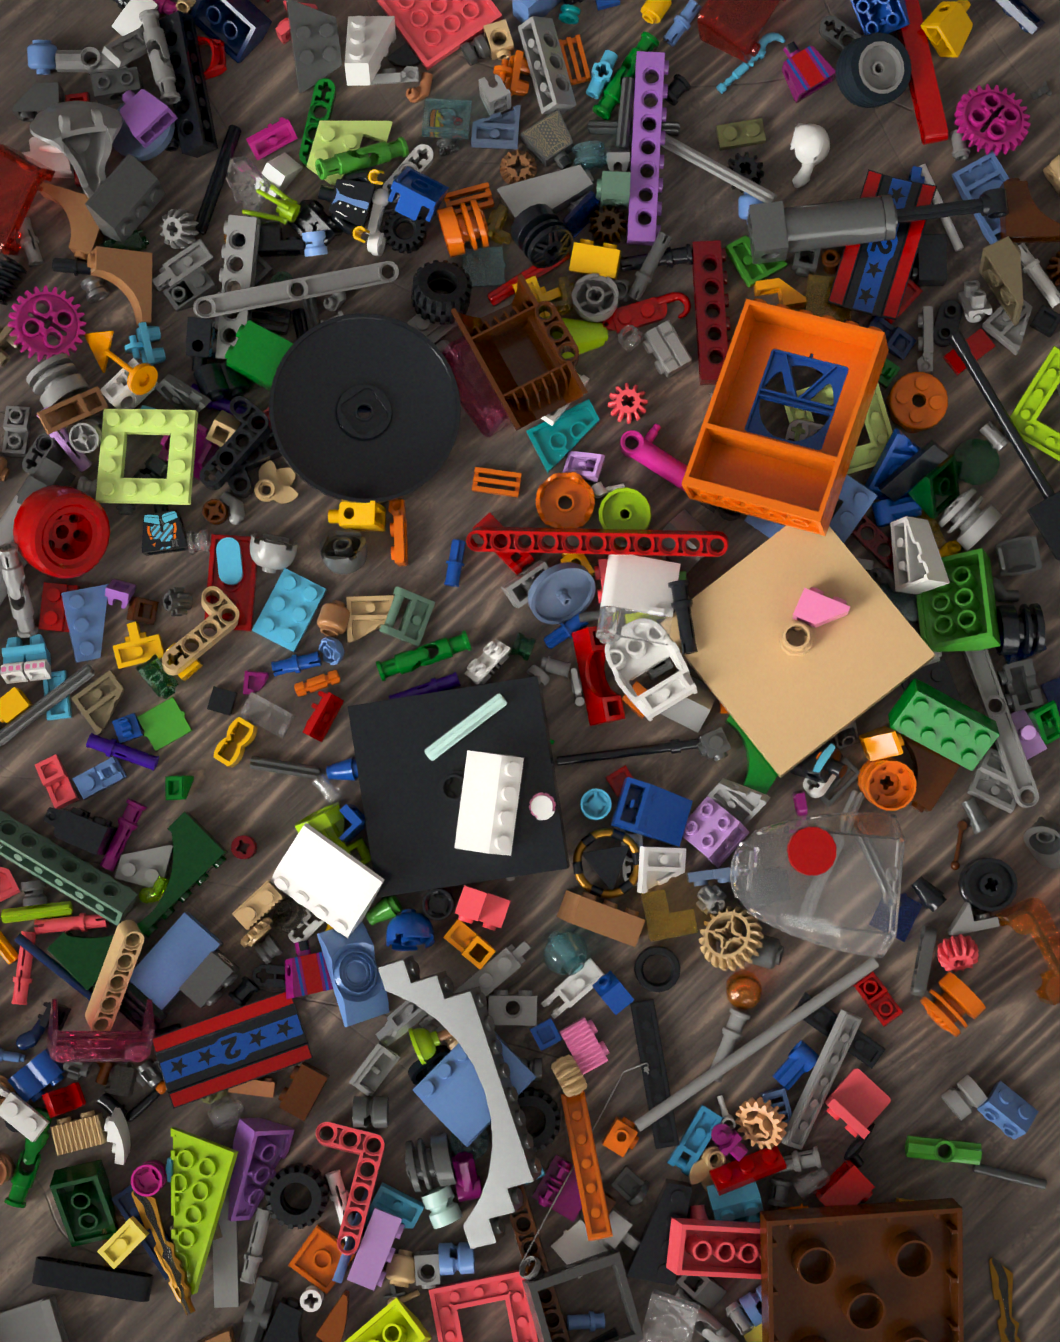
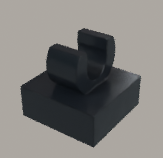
(63, 1012)

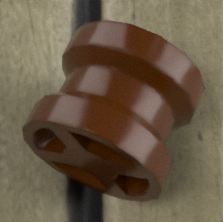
(211, 509)

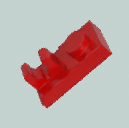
(323, 716)

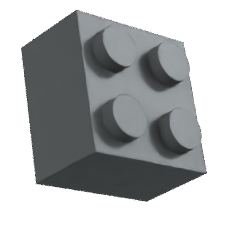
(210, 978)

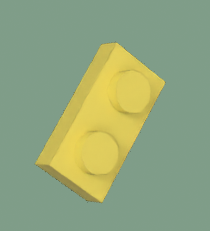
(123, 1242)

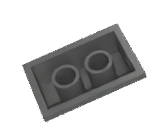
(125, 199)

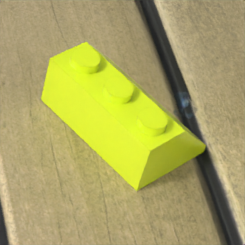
(392, 1324)

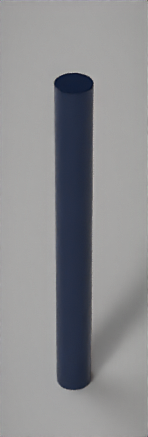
(52, 965)

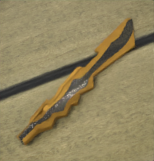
(165, 1250)
(1002, 1289)

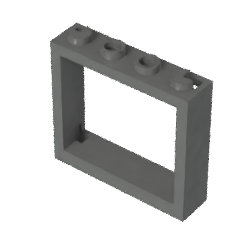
(576, 1270)

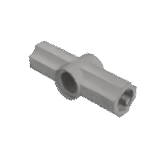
(77, 61)

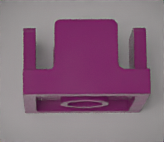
(203, 451)

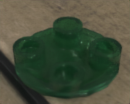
(976, 461)

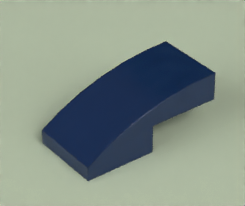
(897, 339)

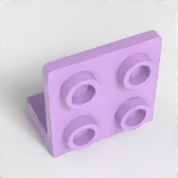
(714, 831)

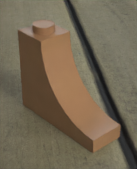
(84, 230)
(130, 273)

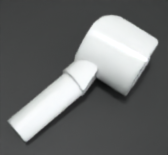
(600, 491)
(724, 1112)

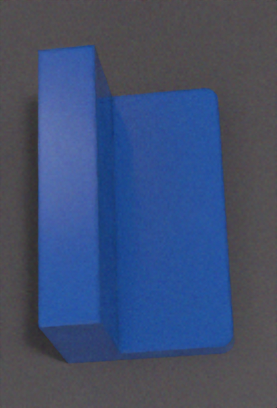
(357, 820)

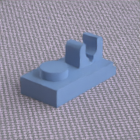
(99, 777)

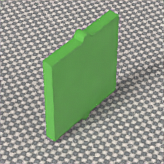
(164, 724)

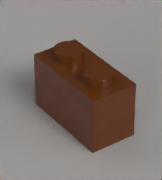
(303, 1091)

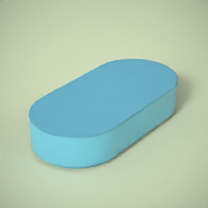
(229, 561)

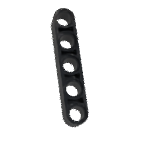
(92, 1279)

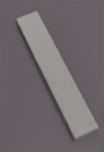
(821, 1079)
(226, 1261)

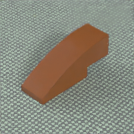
(335, 1323)

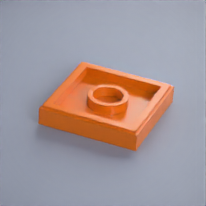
(318, 1259)

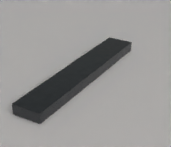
(655, 1082)

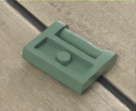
(414, 618)

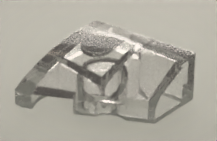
(244, 179)

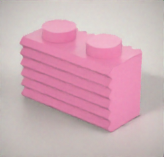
(584, 1044)

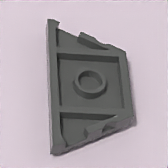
(313, 44)

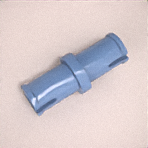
(682, 22)

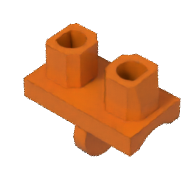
(511, 73)

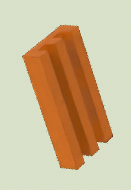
(570, 41)
(467, 191)
(500, 473)

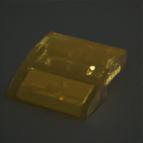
(817, 298)

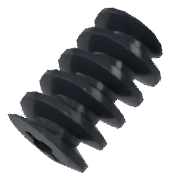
(8, 273)

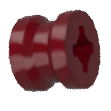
(248, 846)

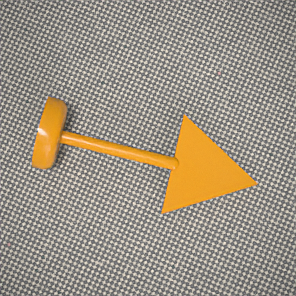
(140, 378)

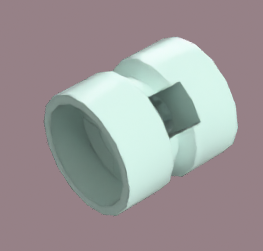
(442, 1207)

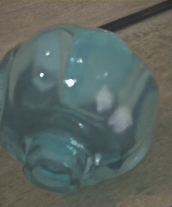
(565, 953)

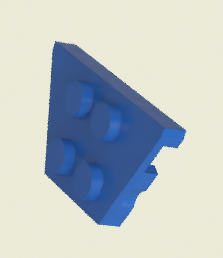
(896, 453)

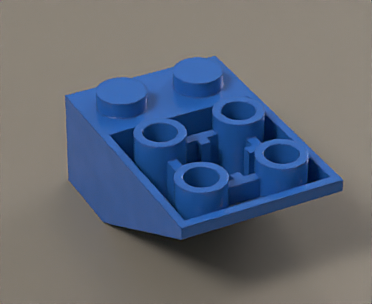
(881, 15)
(651, 811)

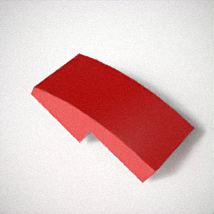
(878, 999)

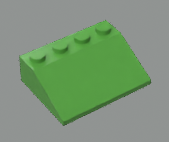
(964, 611)

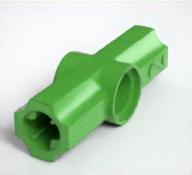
(928, 1149)

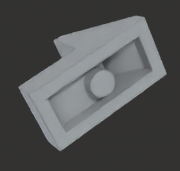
(965, 923)

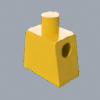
(948, 27)
(359, 516)

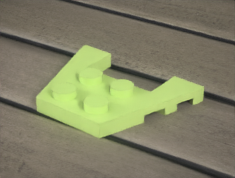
(342, 136)

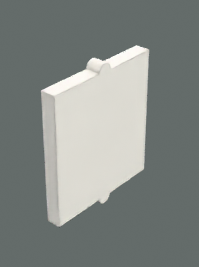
(575, 1245)

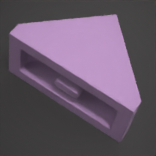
(586, 464)

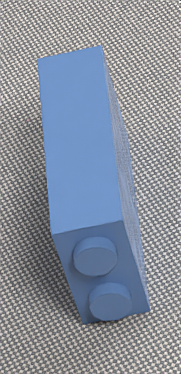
(174, 960)

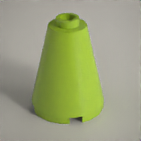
(585, 334)

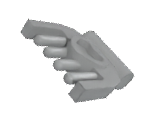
(576, 687)

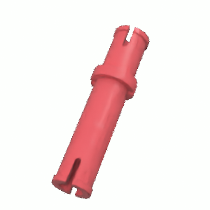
(82, 922)
(23, 972)

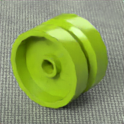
(623, 499)

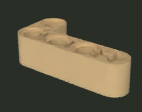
(197, 635)

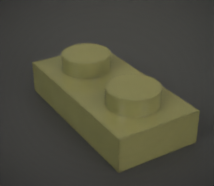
(740, 134)

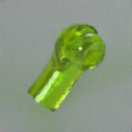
(154, 893)

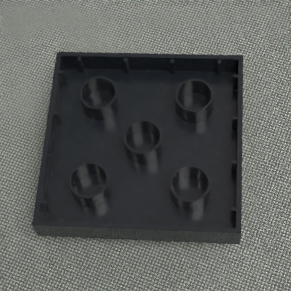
(416, 801)

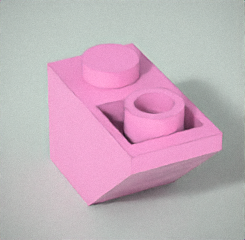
(818, 609)

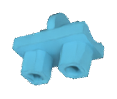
(145, 336)

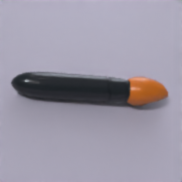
(146, 1102)

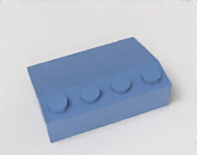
(457, 1095)

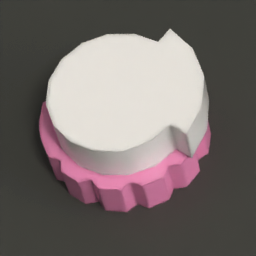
(542, 806)

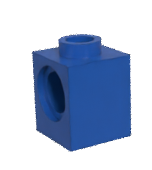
(613, 992)

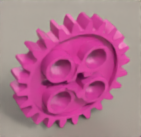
(1004, 131)
(56, 306)

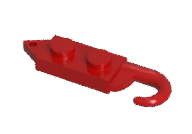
(645, 312)

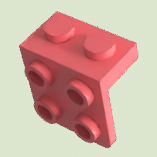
(857, 1102)

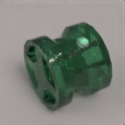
(523, 646)

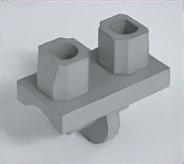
(974, 302)

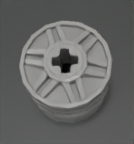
(56, 380)
(969, 518)

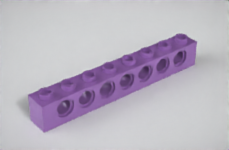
(647, 64)

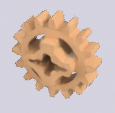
(761, 1123)

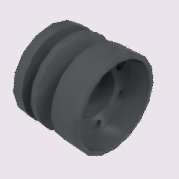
(430, 1162)

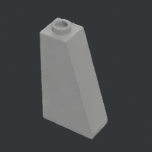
(552, 189)

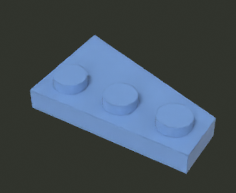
(85, 619)

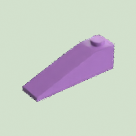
(259, 1150)

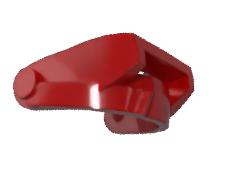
(218, 61)

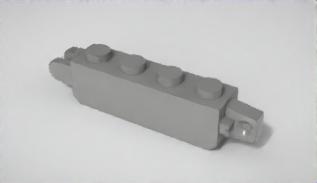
(491, 974)

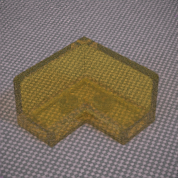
(660, 922)

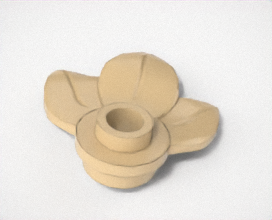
(279, 481)
(700, 1169)

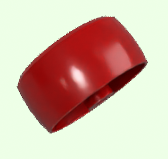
(50, 510)

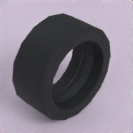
(675, 971)

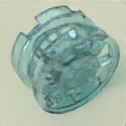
(589, 154)

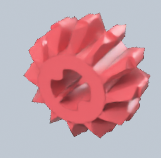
(629, 395)
(957, 953)

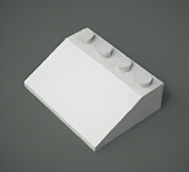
(327, 880)

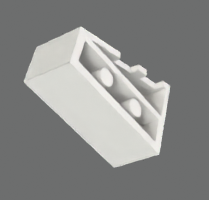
(366, 46)
(916, 557)

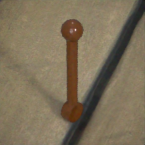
(962, 825)

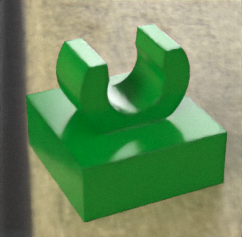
(888, 373)

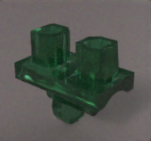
(156, 678)

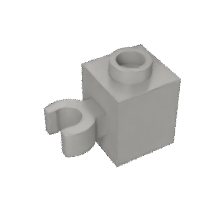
(620, 1226)

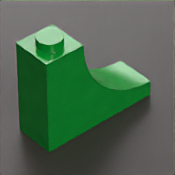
(759, 772)

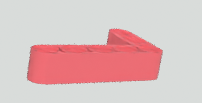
(359, 1180)

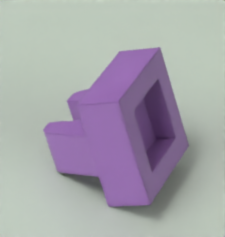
(121, 591)

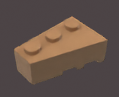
(601, 917)

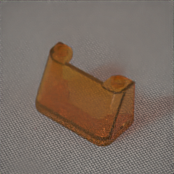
(1033, 918)

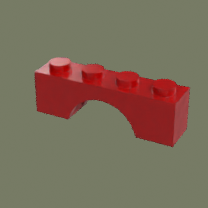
(601, 701)

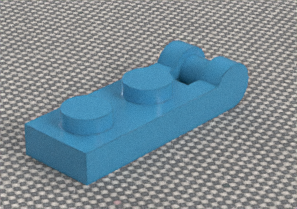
(695, 1139)

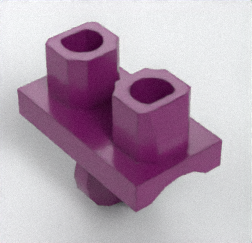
(728, 1141)

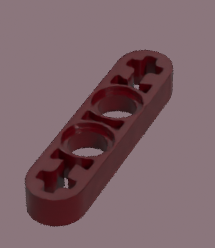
(872, 545)

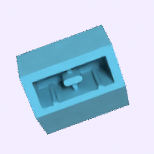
(737, 1205)

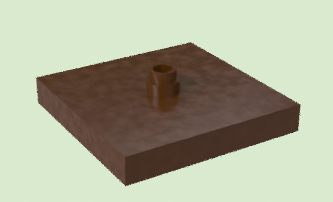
(863, 1273)

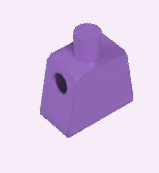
(145, 115)

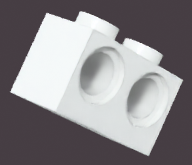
(119, 394)

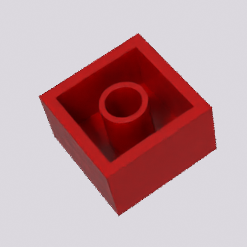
(846, 1187)

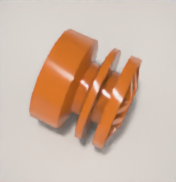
(463, 228)
(890, 795)
(952, 1004)

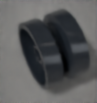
(1001, 889)

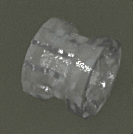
(198, 541)

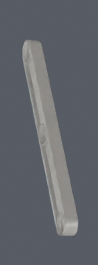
(281, 292)
(1008, 742)

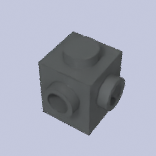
(714, 745)

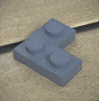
(701, 877)

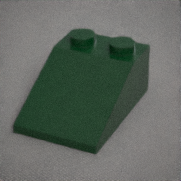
(83, 1200)

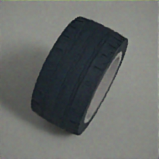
(873, 70)

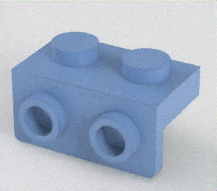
(1008, 1111)

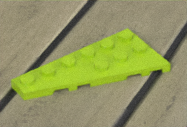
(197, 1197)

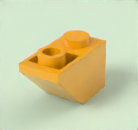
(881, 743)

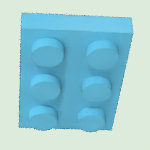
(289, 610)

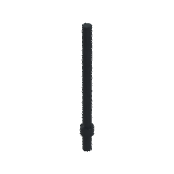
(674, 746)

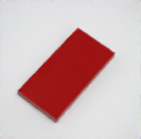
(241, 594)

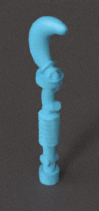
(742, 68)

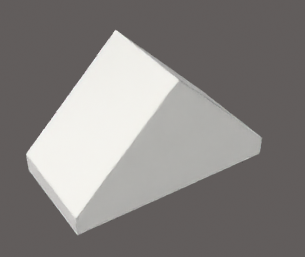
(281, 172)

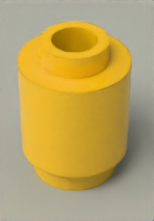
(654, 10)

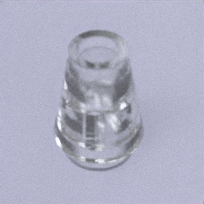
(811, 1183)

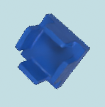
(417, 191)

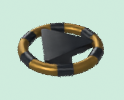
(606, 863)

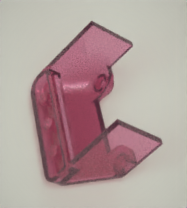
(100, 1045)

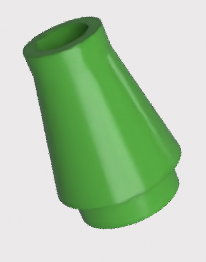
(384, 910)

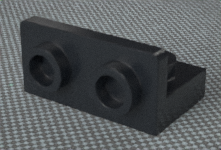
(313, 218)

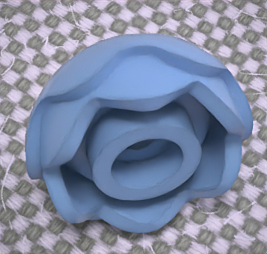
(332, 650)

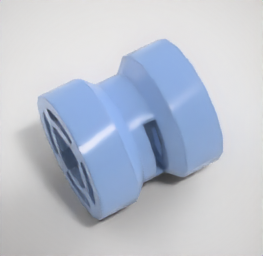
(314, 243)

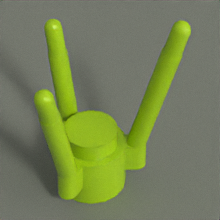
(287, 208)

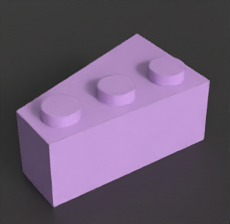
(375, 1249)

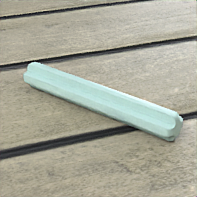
(465, 727)

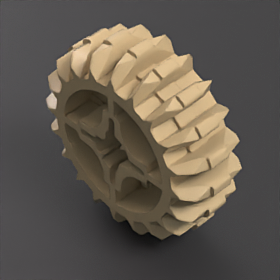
(739, 948)

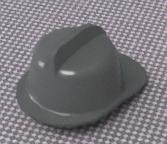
(1044, 842)

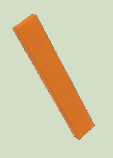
(586, 1167)

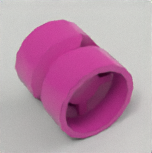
(149, 1178)

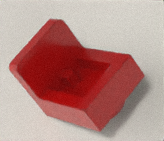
(64, 1100)

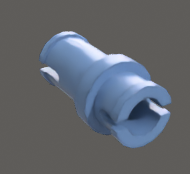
(586, 1321)

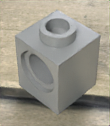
(427, 1257)

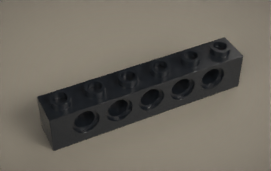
(193, 110)

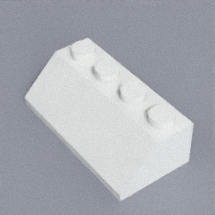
(489, 802)

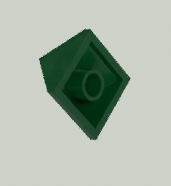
(938, 488)

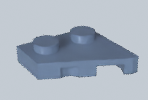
(498, 130)

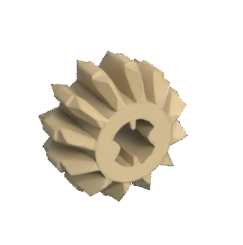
(569, 1075)

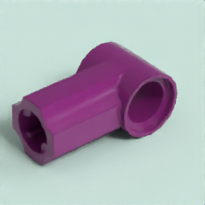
(468, 1183)

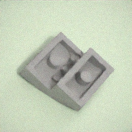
(991, 782)

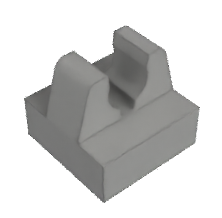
(616, 154)

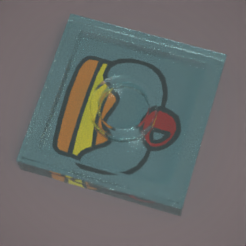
(446, 118)

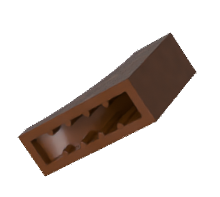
(1025, 220)
(931, 772)

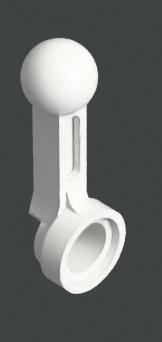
(376, 239)

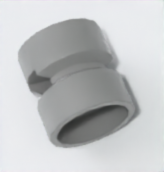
(964, 1097)

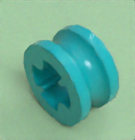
(569, 14)

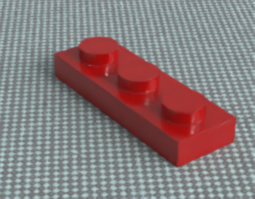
(747, 1170)

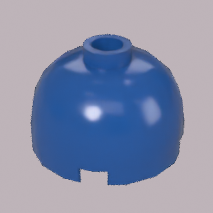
(409, 930)

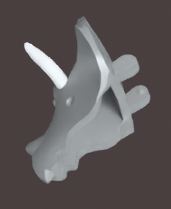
(83, 134)

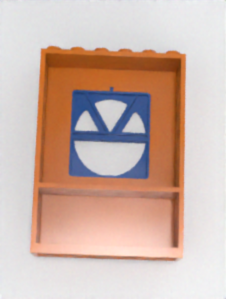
(769, 477)

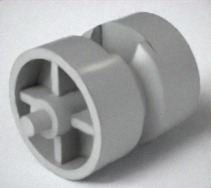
(86, 435)

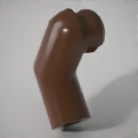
(103, 1075)

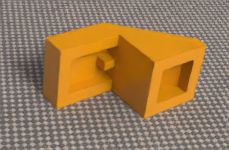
(787, 295)

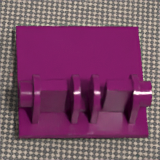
(569, 1199)

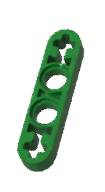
(313, 121)

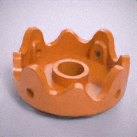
(908, 415)
(565, 485)

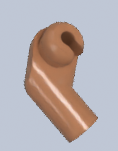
(421, 92)

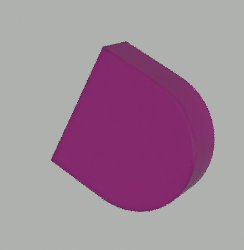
(800, 803)

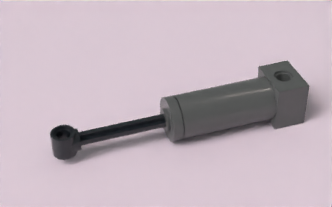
(849, 222)

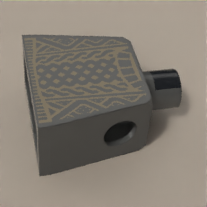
(549, 141)

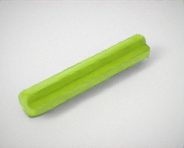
(37, 912)

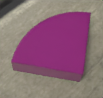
(254, 681)

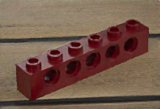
(703, 253)

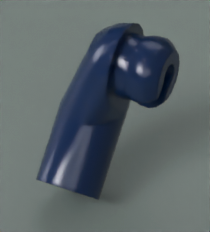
(30, 1038)

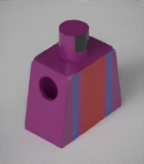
(805, 71)
(306, 972)

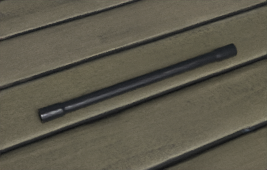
(964, 352)

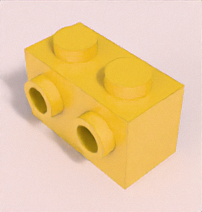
(595, 259)

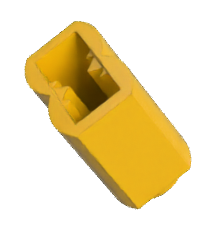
(232, 748)

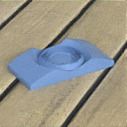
(973, 181)
(354, 975)

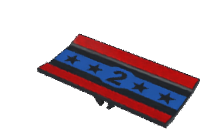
(877, 273)
(231, 1049)

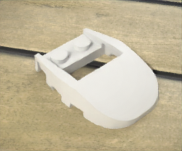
(633, 657)

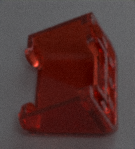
(735, 25)
(18, 186)

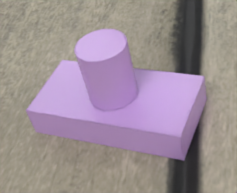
(1027, 733)

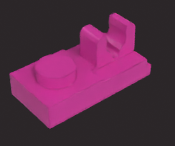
(271, 138)

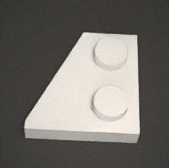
(659, 865)

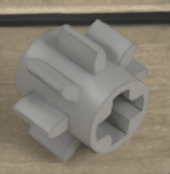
(711, 899)

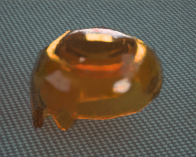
(743, 990)

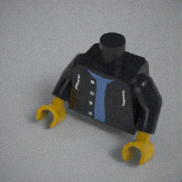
(351, 200)

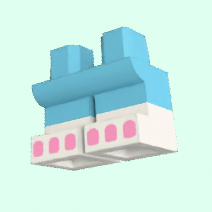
(25, 661)

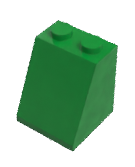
(257, 353)

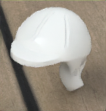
(811, 148)

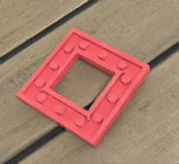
(478, 1291)

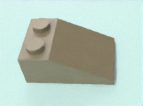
(1003, 274)

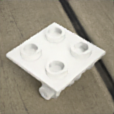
(493, 653)

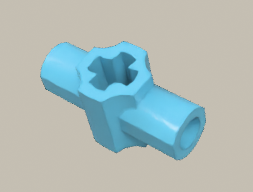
(606, 66)

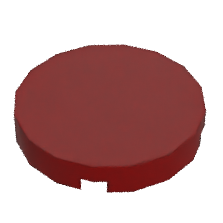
(811, 851)

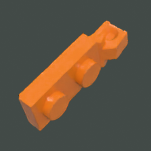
(398, 530)

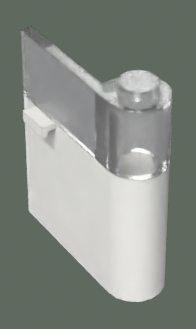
(637, 599)

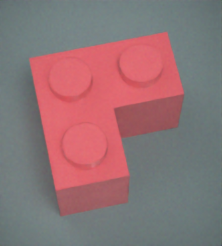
(482, 907)

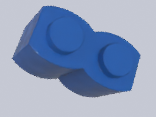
(36, 1076)

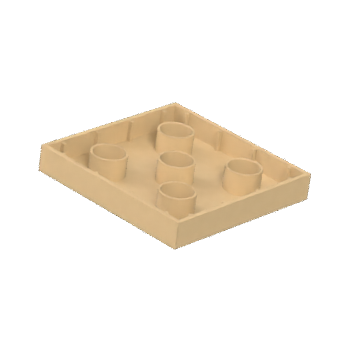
(780, 676)

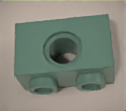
(614, 189)

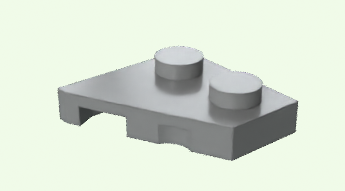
(144, 865)

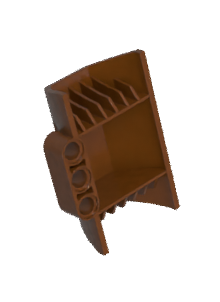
(523, 357)

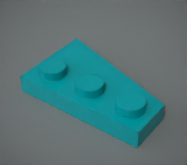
(556, 441)

